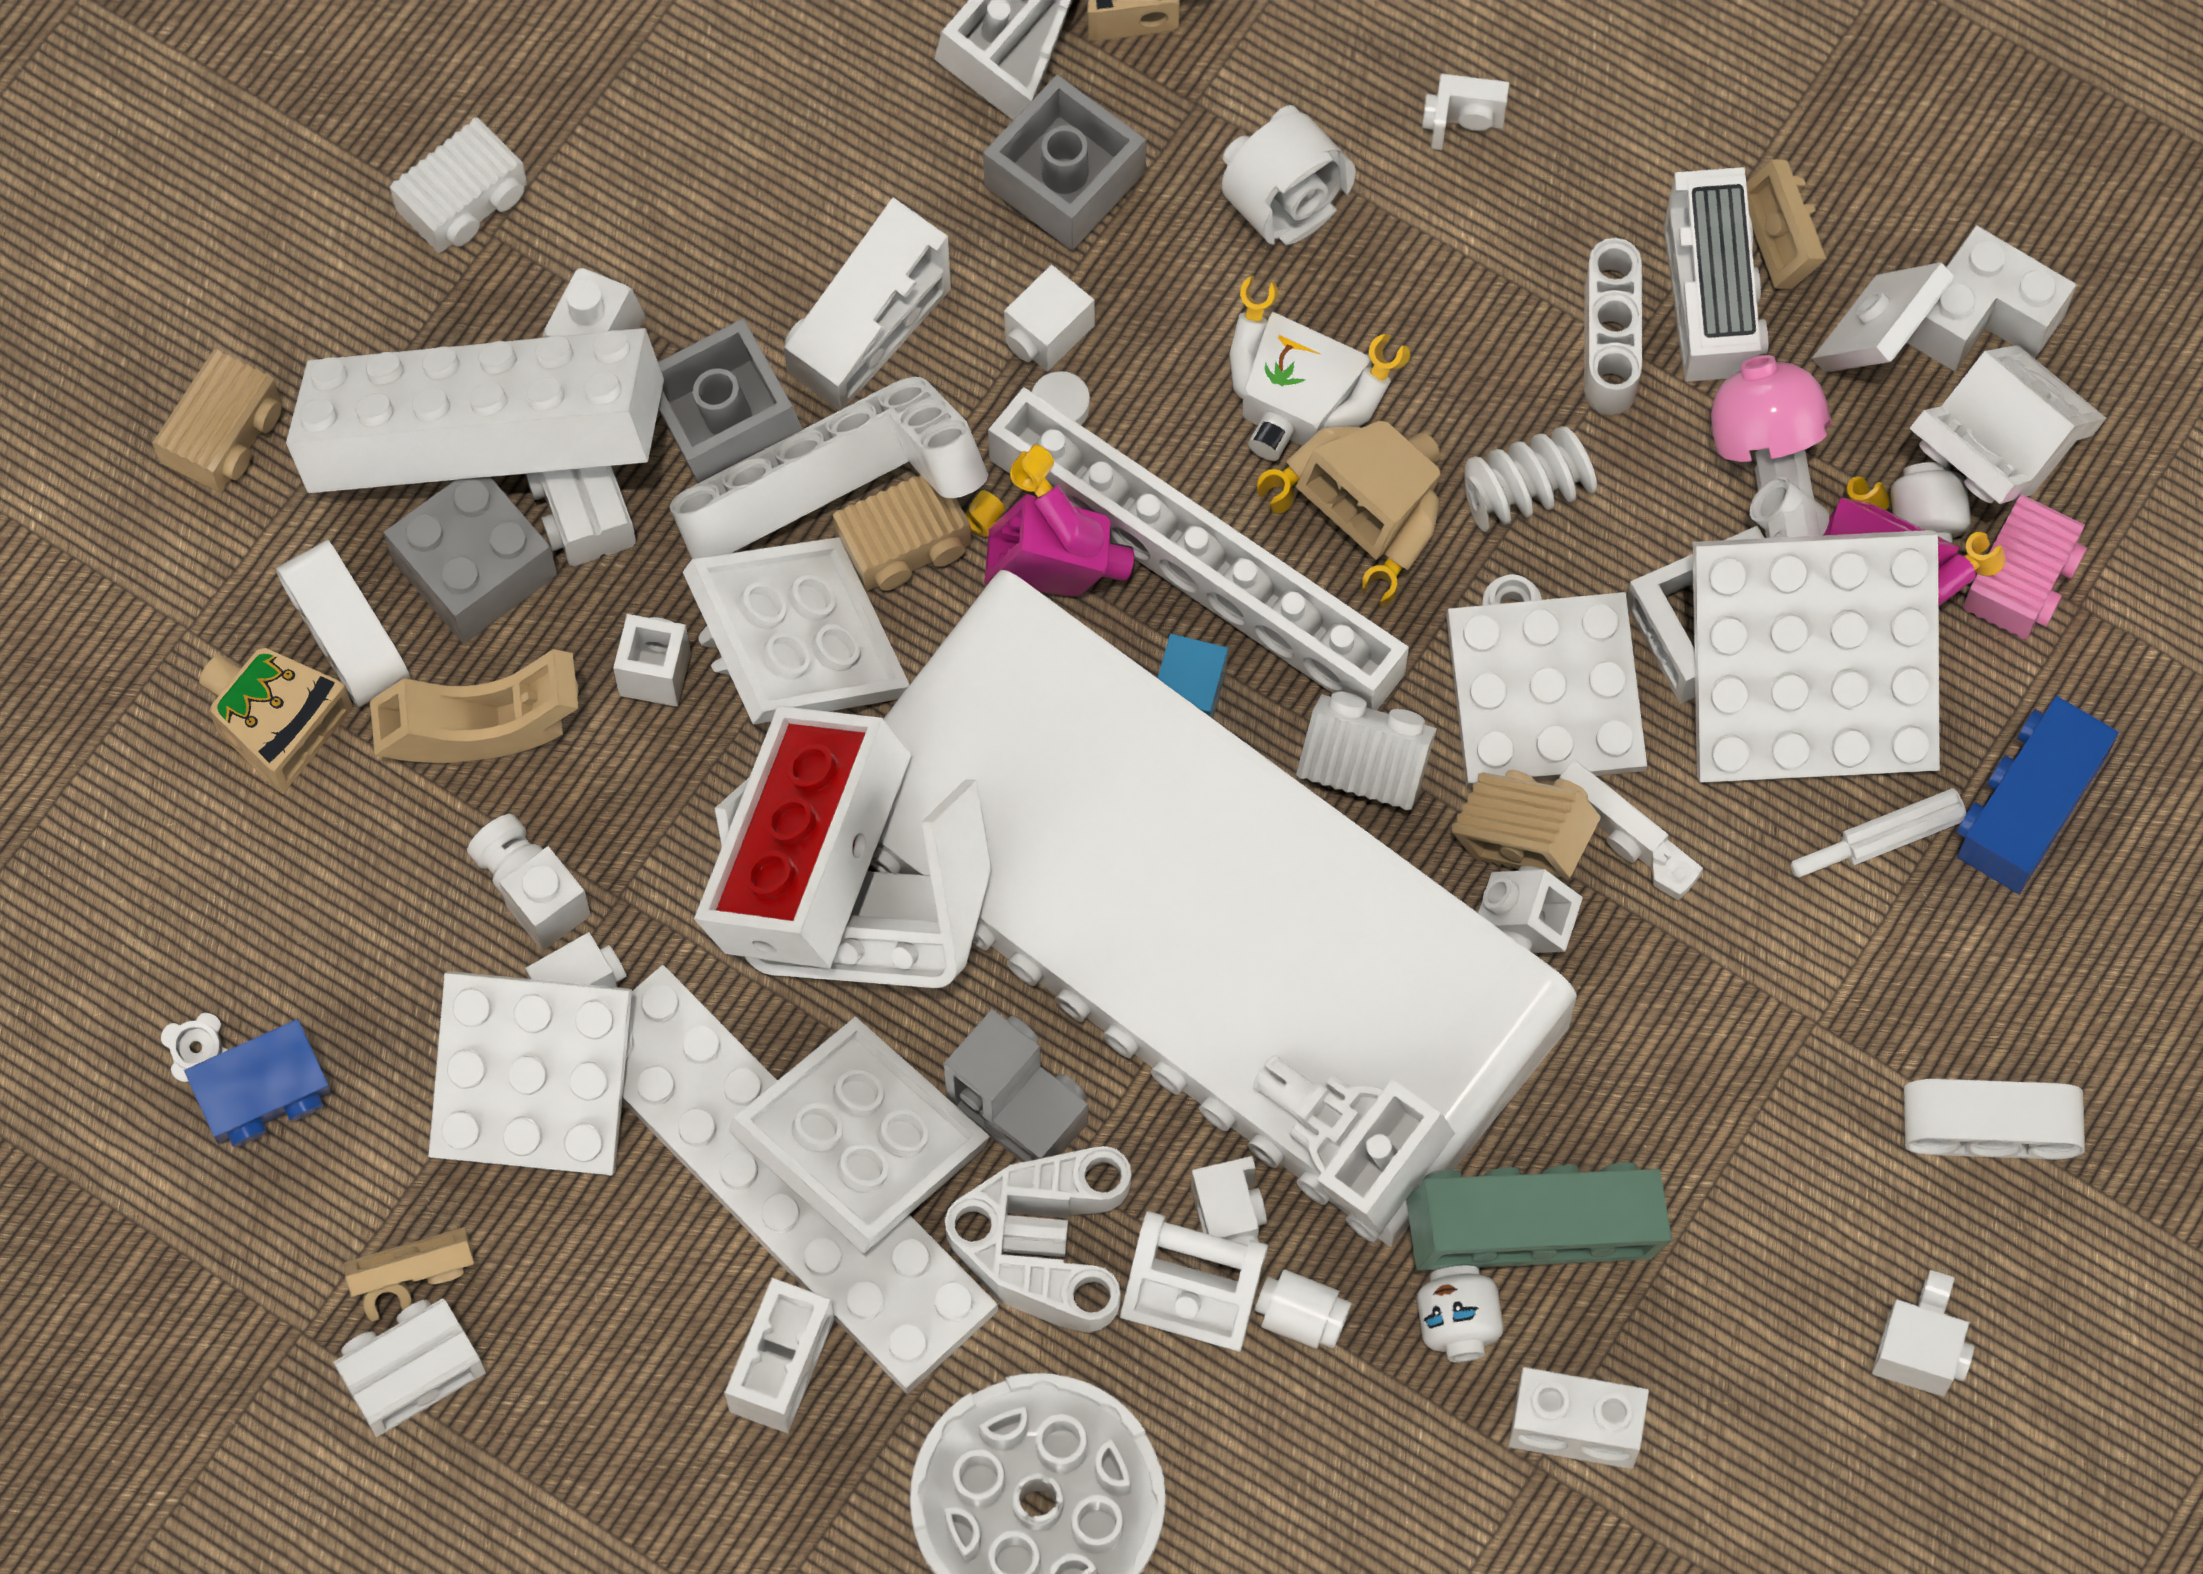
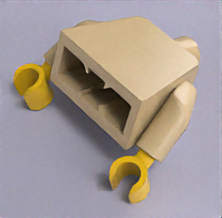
(1371, 487)

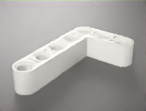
(829, 460)

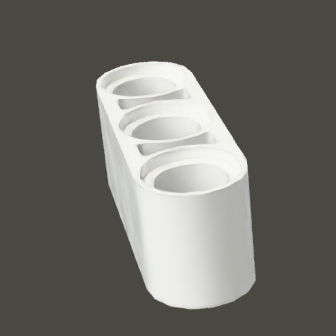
(1616, 302)
(342, 622)
(1994, 1119)

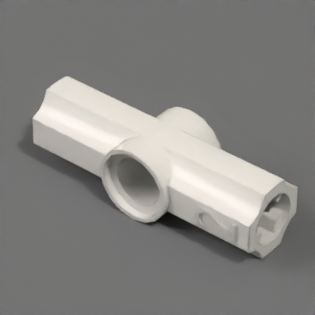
(1786, 497)

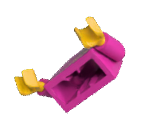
(1867, 514)
(1045, 536)

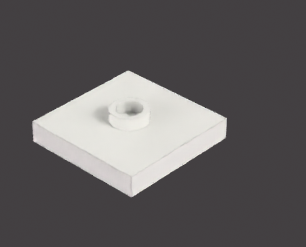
(1883, 317)

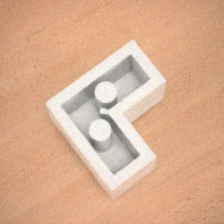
(1993, 291)

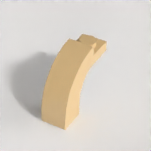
(475, 721)

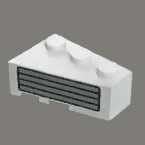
(1713, 273)

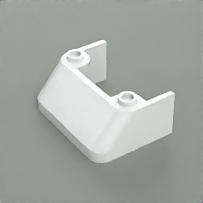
(908, 924)

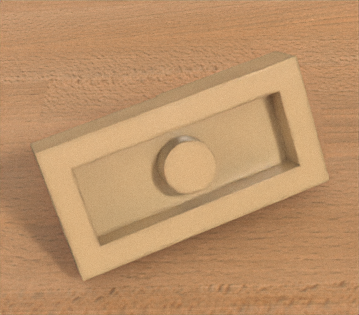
(1783, 224)
(434, 1258)

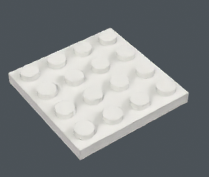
(1816, 656)

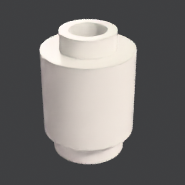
(1302, 1310)

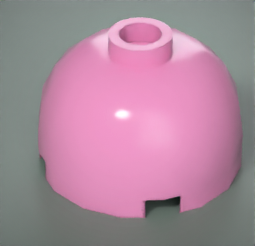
(1768, 408)

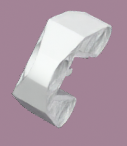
(1042, 1188)

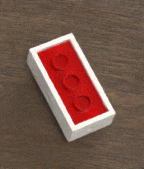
(803, 836)

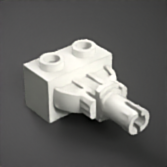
(1367, 1145)

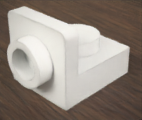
(1466, 101)

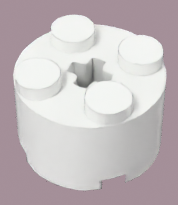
(1286, 176)

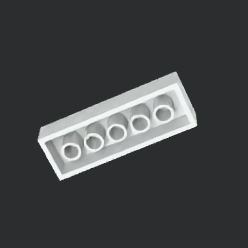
(476, 411)

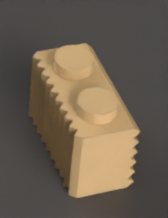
(218, 421)
(901, 533)
(1526, 822)

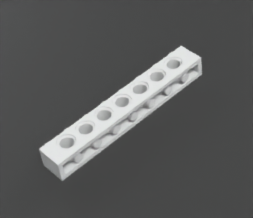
(1206, 555)

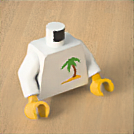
(1300, 378)

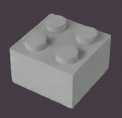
(1064, 162)
(723, 401)
(470, 554)

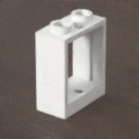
(1660, 624)

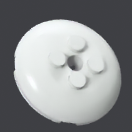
(1031, 1438)

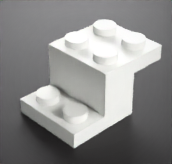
(2006, 425)

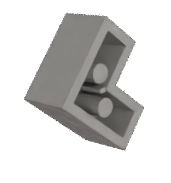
(1009, 1095)

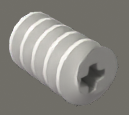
(1527, 474)

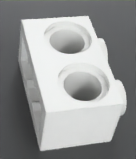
(779, 1355)
(1578, 1418)

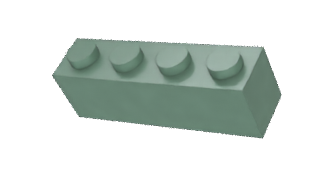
(1538, 1217)

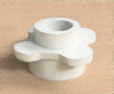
(181, 1036)

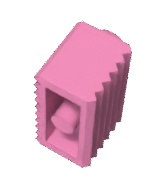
(2037, 550)

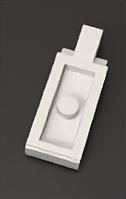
(1636, 835)

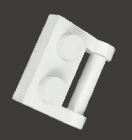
(1190, 1299)

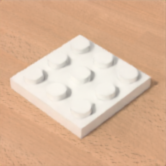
(796, 628)
(1546, 687)
(530, 1073)
(858, 1134)

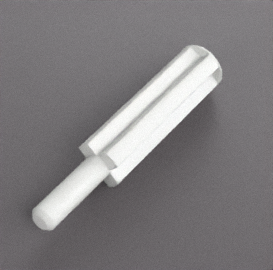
(1887, 832)

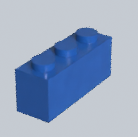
(2034, 793)

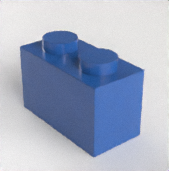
(258, 1084)

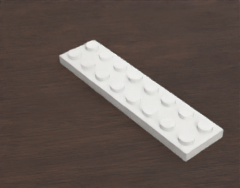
(686, 1083)

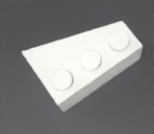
(1002, 48)
(870, 306)

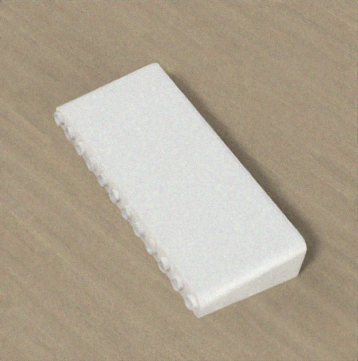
(1205, 892)

